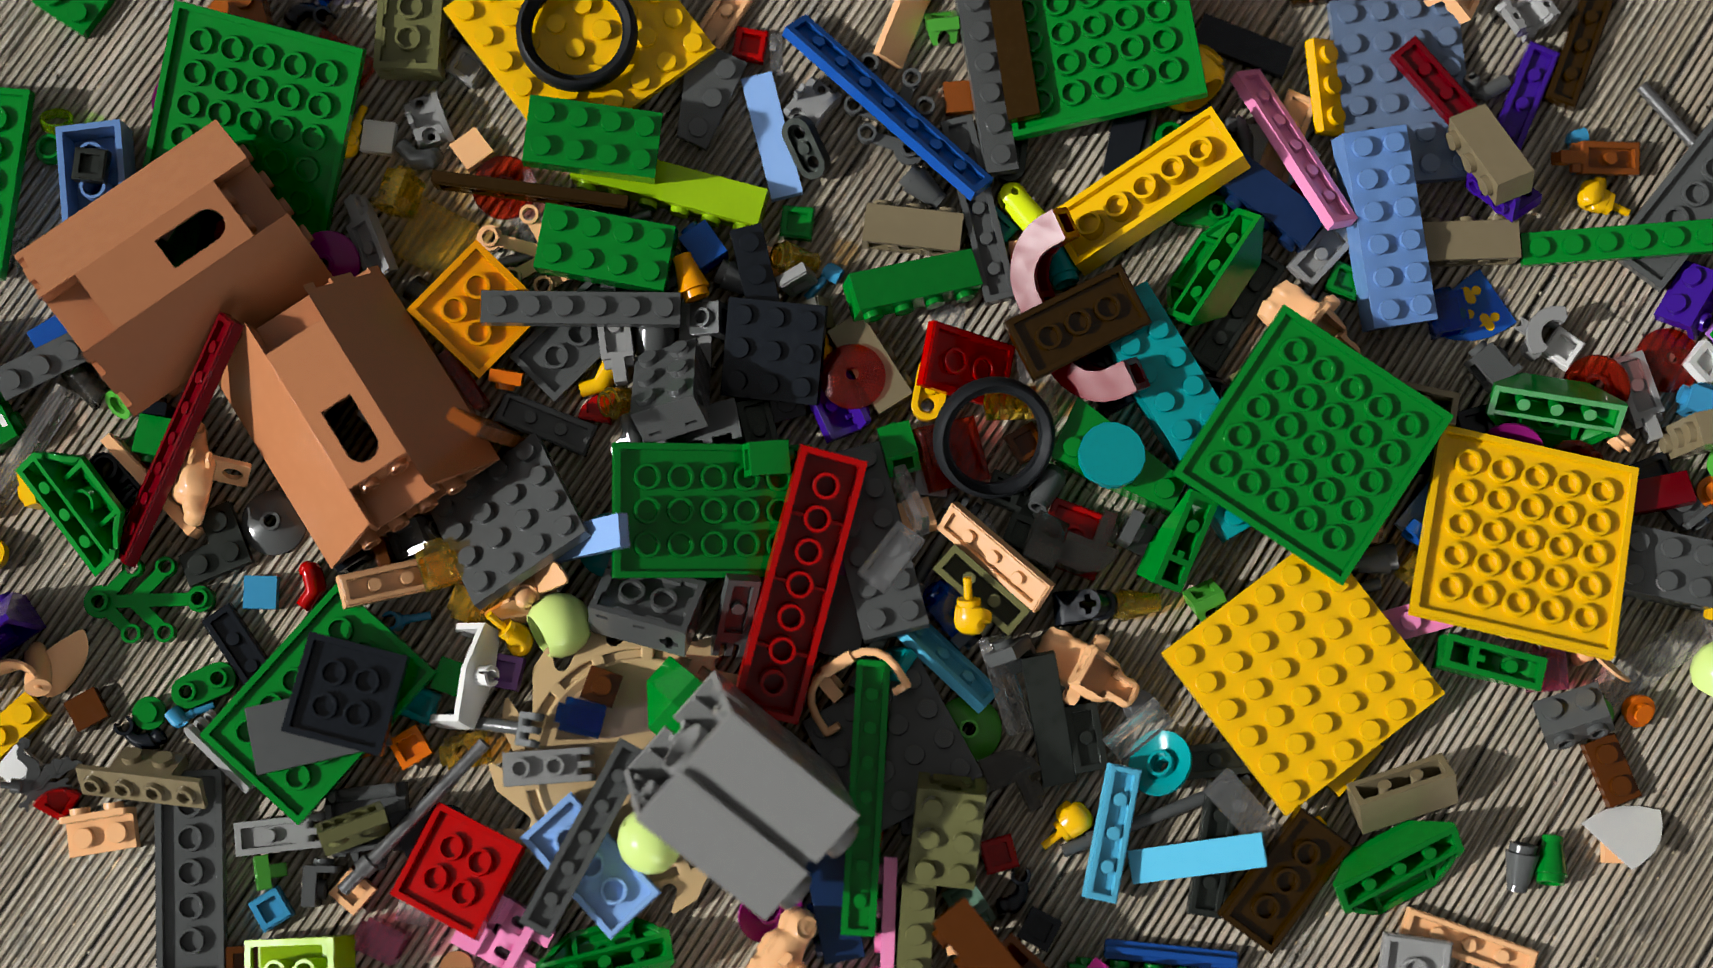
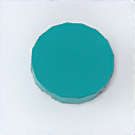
(1111, 455)

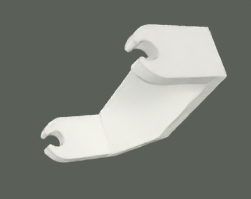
(475, 677)

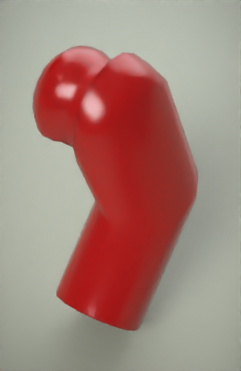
(314, 583)

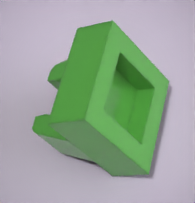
(942, 21)
(1204, 597)
(265, 872)

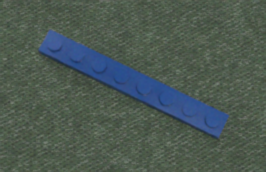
(888, 107)

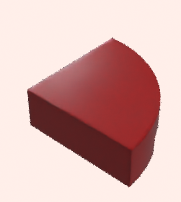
(591, 413)
(58, 801)

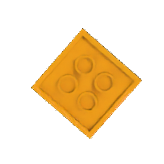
(453, 309)

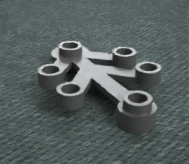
(906, 93)

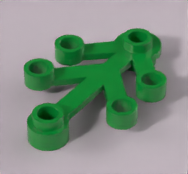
(142, 600)

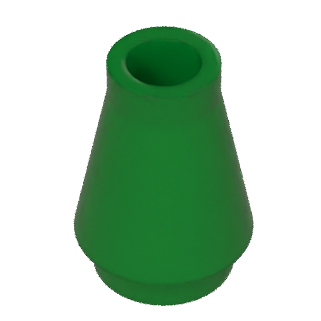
(1551, 866)

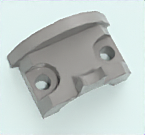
(1528, 16)
(811, 103)
(428, 120)
(1533, 344)

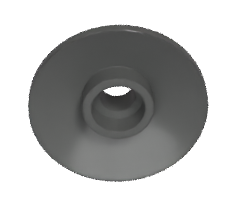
(281, 537)

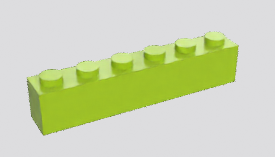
(689, 193)

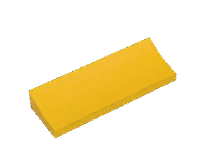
(1152, 189)

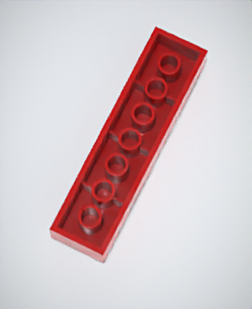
(800, 581)

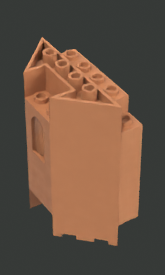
(127, 301)
(364, 345)

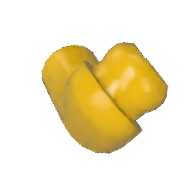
(594, 386)

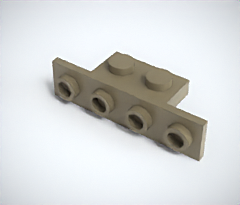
(144, 777)

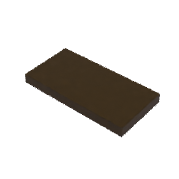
(1077, 322)
(1276, 896)

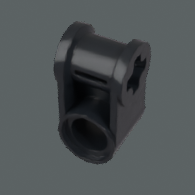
(119, 481)
(1082, 606)

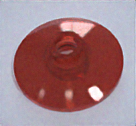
(505, 168)
(1656, 346)
(1602, 368)
(857, 392)

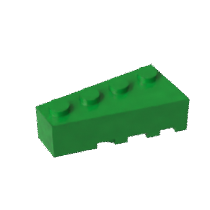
(1152, 487)

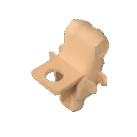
(1317, 312)
(197, 475)
(1088, 669)
(786, 943)

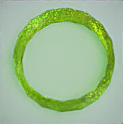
(42, 120)

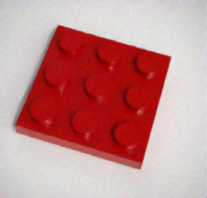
(458, 871)

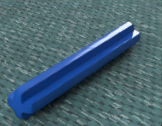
(1169, 954)

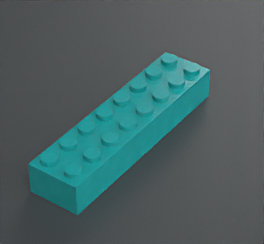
(1178, 393)

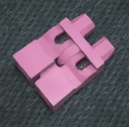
(509, 938)

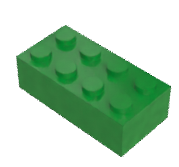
(592, 139)
(605, 249)

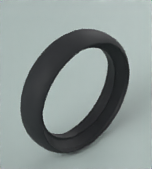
(583, 82)
(1032, 470)

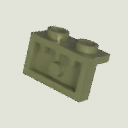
(353, 828)

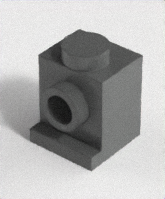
(1490, 364)

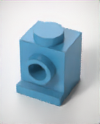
(1694, 398)

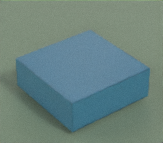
(261, 592)
(271, 908)

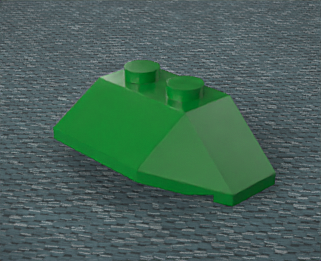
(1216, 269)
(1556, 408)
(77, 504)
(667, 692)
(1396, 866)
(635, 946)

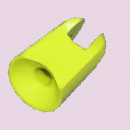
(1018, 204)

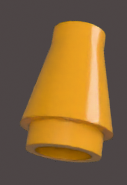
(690, 278)

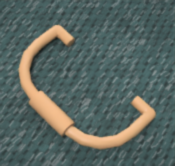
(839, 664)

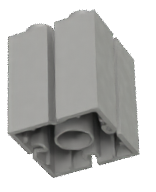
(741, 798)

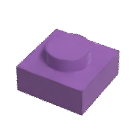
(511, 672)

